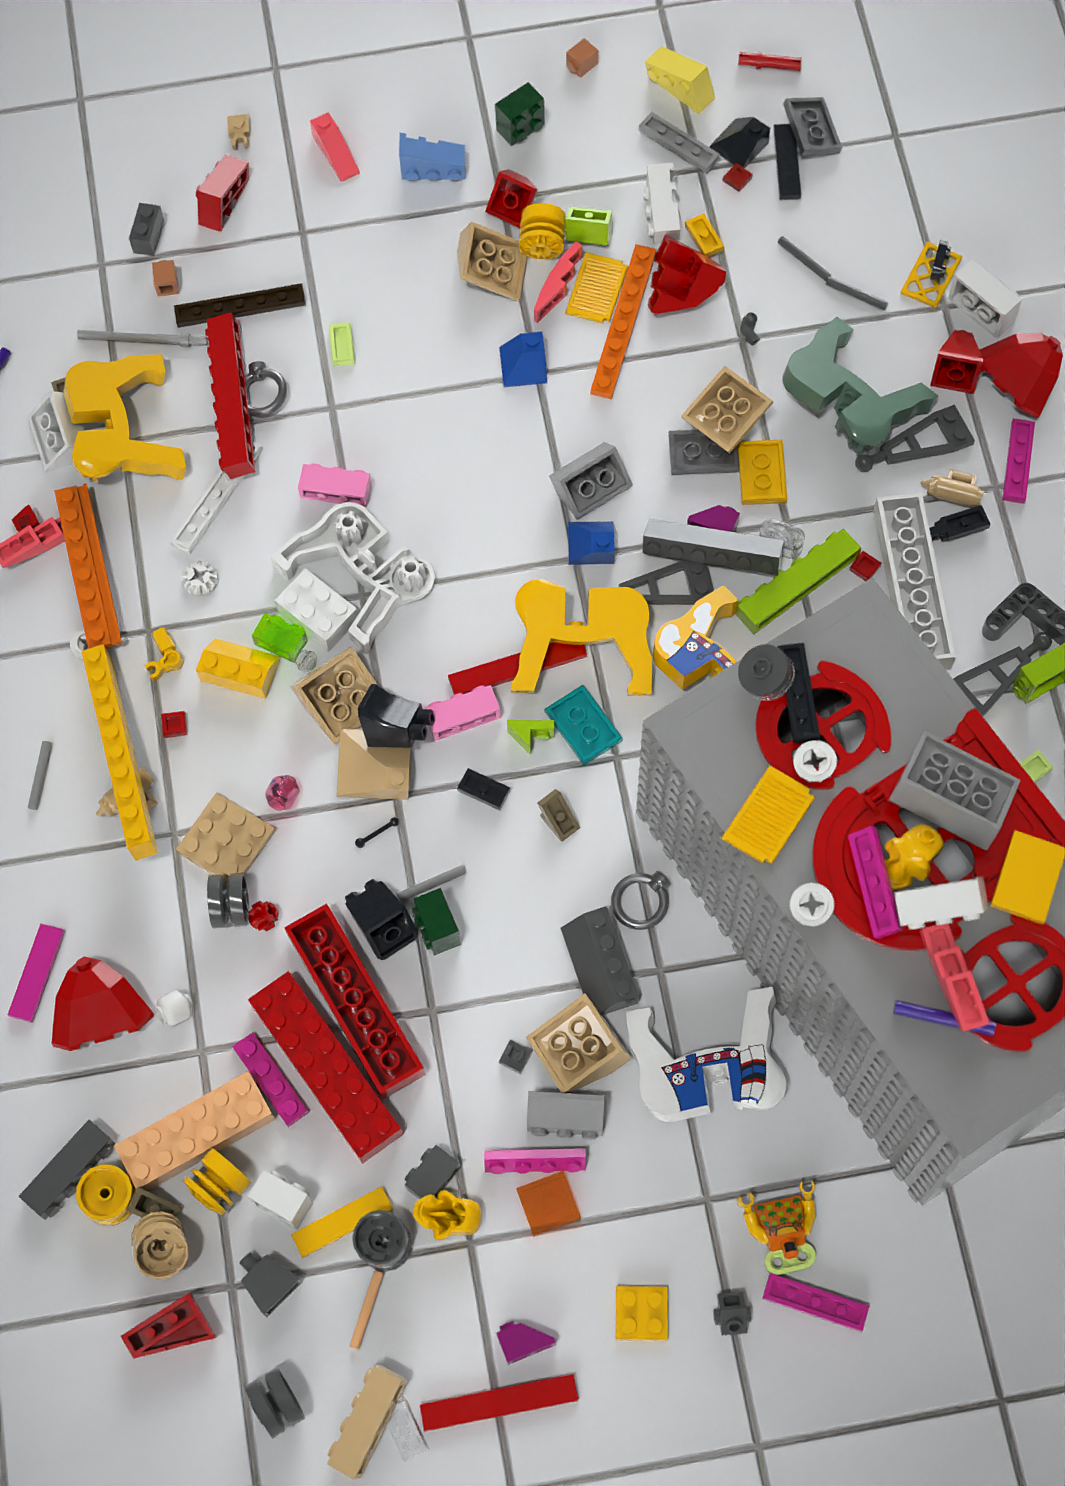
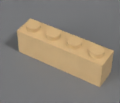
(367, 1421)

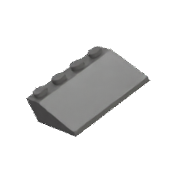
(955, 790)

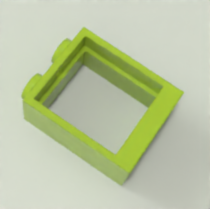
(1040, 675)

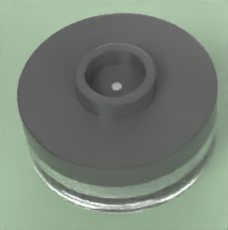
(766, 672)

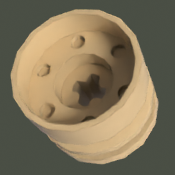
(158, 1258)

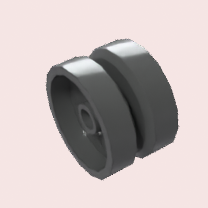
(227, 900)
(271, 1404)

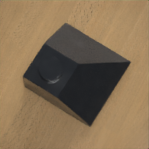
(742, 141)

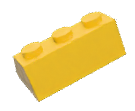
(237, 668)

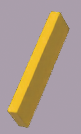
(339, 1222)

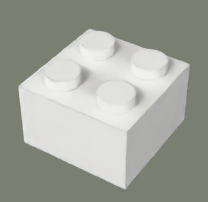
(281, 1199)

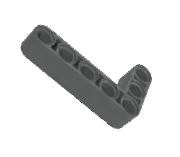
(1029, 609)

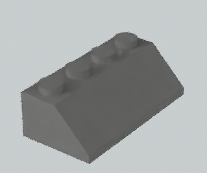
(600, 961)

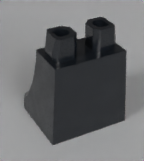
(391, 719)
(381, 919)

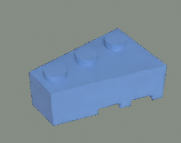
(431, 160)

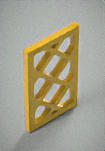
(922, 260)

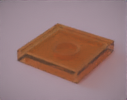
(548, 1204)

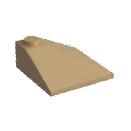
(491, 260)
(727, 409)
(334, 693)
(371, 770)
(578, 1046)

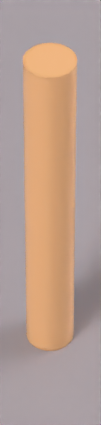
(366, 1310)

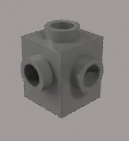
(732, 1313)

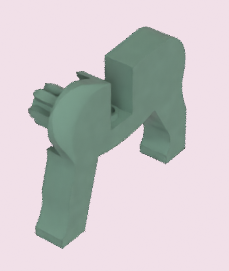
(861, 411)

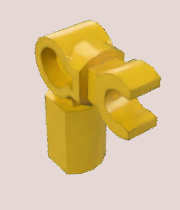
(171, 659)

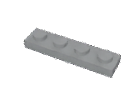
(679, 142)

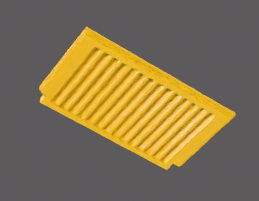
(596, 288)
(769, 816)

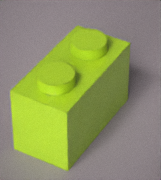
(588, 225)

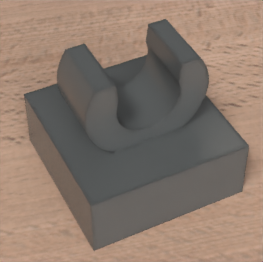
(515, 1057)

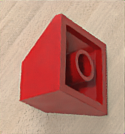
(510, 196)

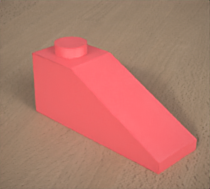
(333, 146)

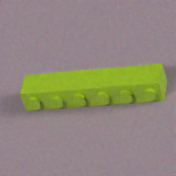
(798, 581)

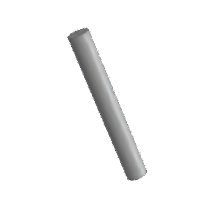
(39, 775)
(431, 883)

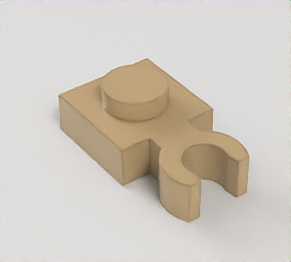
(238, 130)

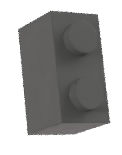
(146, 229)
(432, 1174)

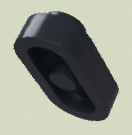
(938, 267)

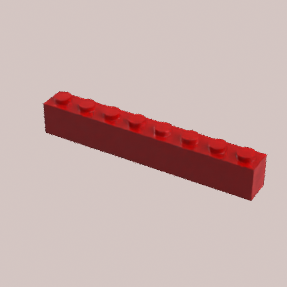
(230, 396)

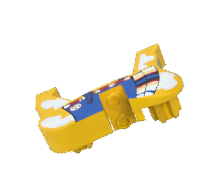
(684, 646)

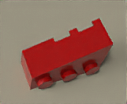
(170, 1328)

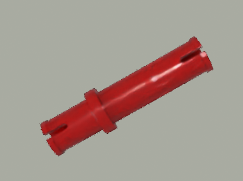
(769, 61)

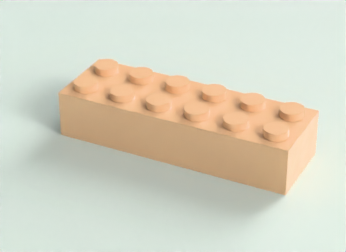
(190, 1132)

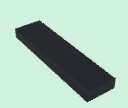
(786, 162)
(800, 697)

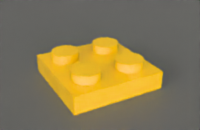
(641, 1313)

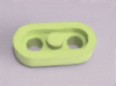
(790, 1265)

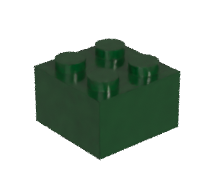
(520, 114)
(438, 924)

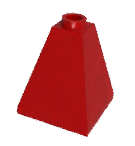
(958, 363)

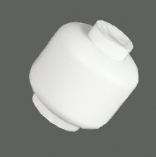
(173, 1008)

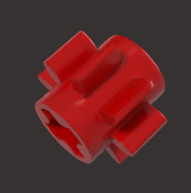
(263, 915)

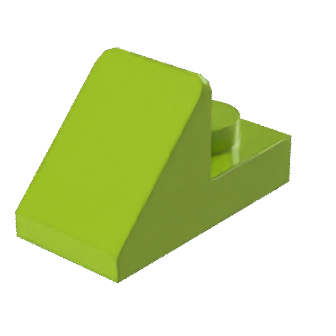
(525, 729)

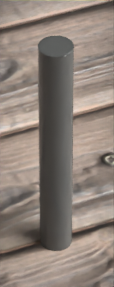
(801, 256)
(857, 293)

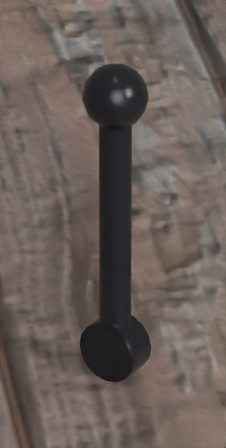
(360, 843)

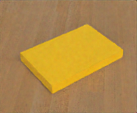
(762, 472)
(1028, 877)

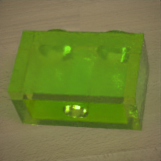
(279, 637)

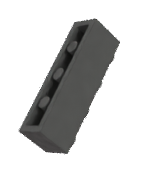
(65, 1170)

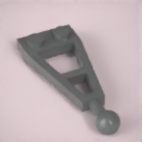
(950, 424)
(697, 579)
(1041, 641)

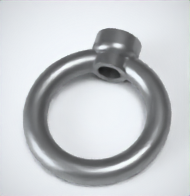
(259, 372)
(657, 883)

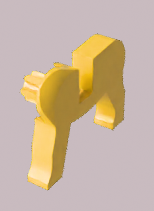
(93, 395)
(612, 615)

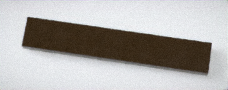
(240, 304)

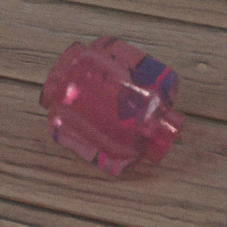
(282, 792)

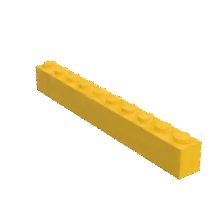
(119, 753)

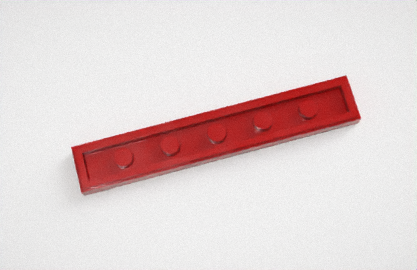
(506, 668)
(498, 1402)

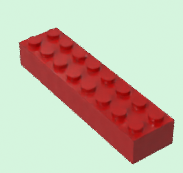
(355, 1001)
(325, 1067)

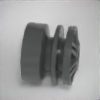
(368, 1241)

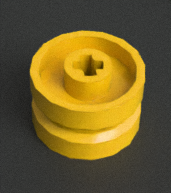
(92, 1191)

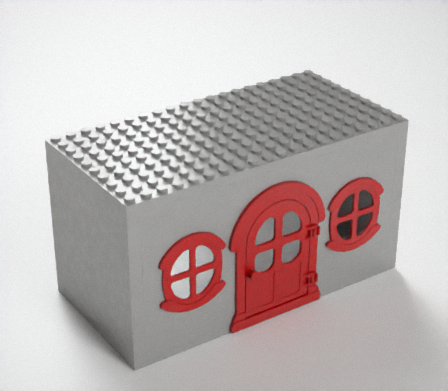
(920, 1088)

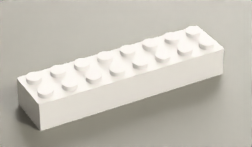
(913, 571)

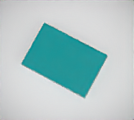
(583, 725)

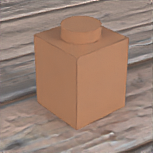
(582, 58)
(165, 278)

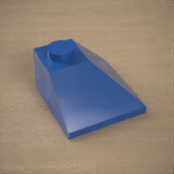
(523, 360)
(591, 542)

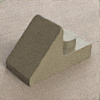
(558, 815)
(146, 1203)

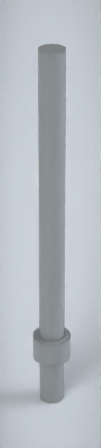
(183, 339)

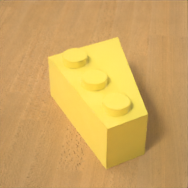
(681, 77)

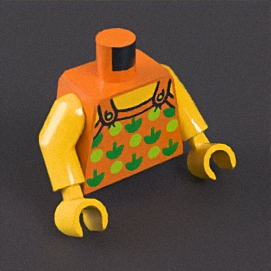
(781, 1222)

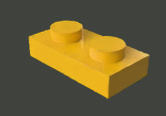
(704, 235)

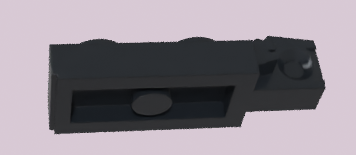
(960, 524)

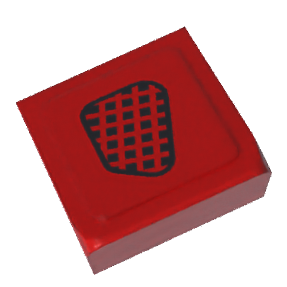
(25, 518)

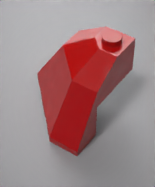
(682, 277)
(1025, 367)
(95, 1005)

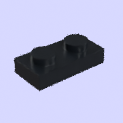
(483, 789)

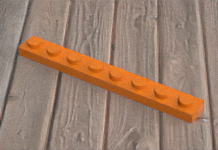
(623, 322)

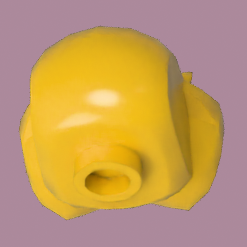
(912, 855)
(447, 1215)

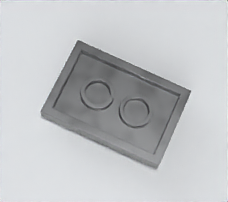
(812, 126)
(695, 453)

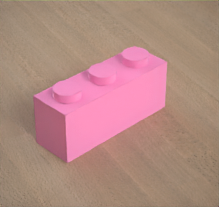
(334, 484)
(464, 712)

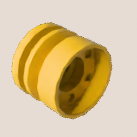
(542, 231)
(216, 1182)

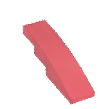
(555, 285)
(31, 542)
(954, 977)

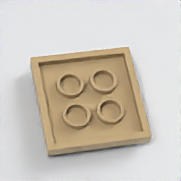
(225, 838)

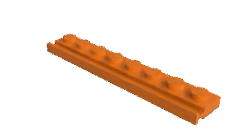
(88, 567)

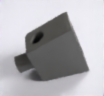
(267, 1282)

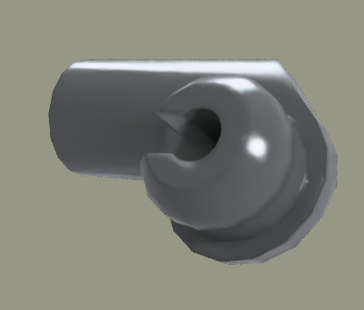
(747, 328)

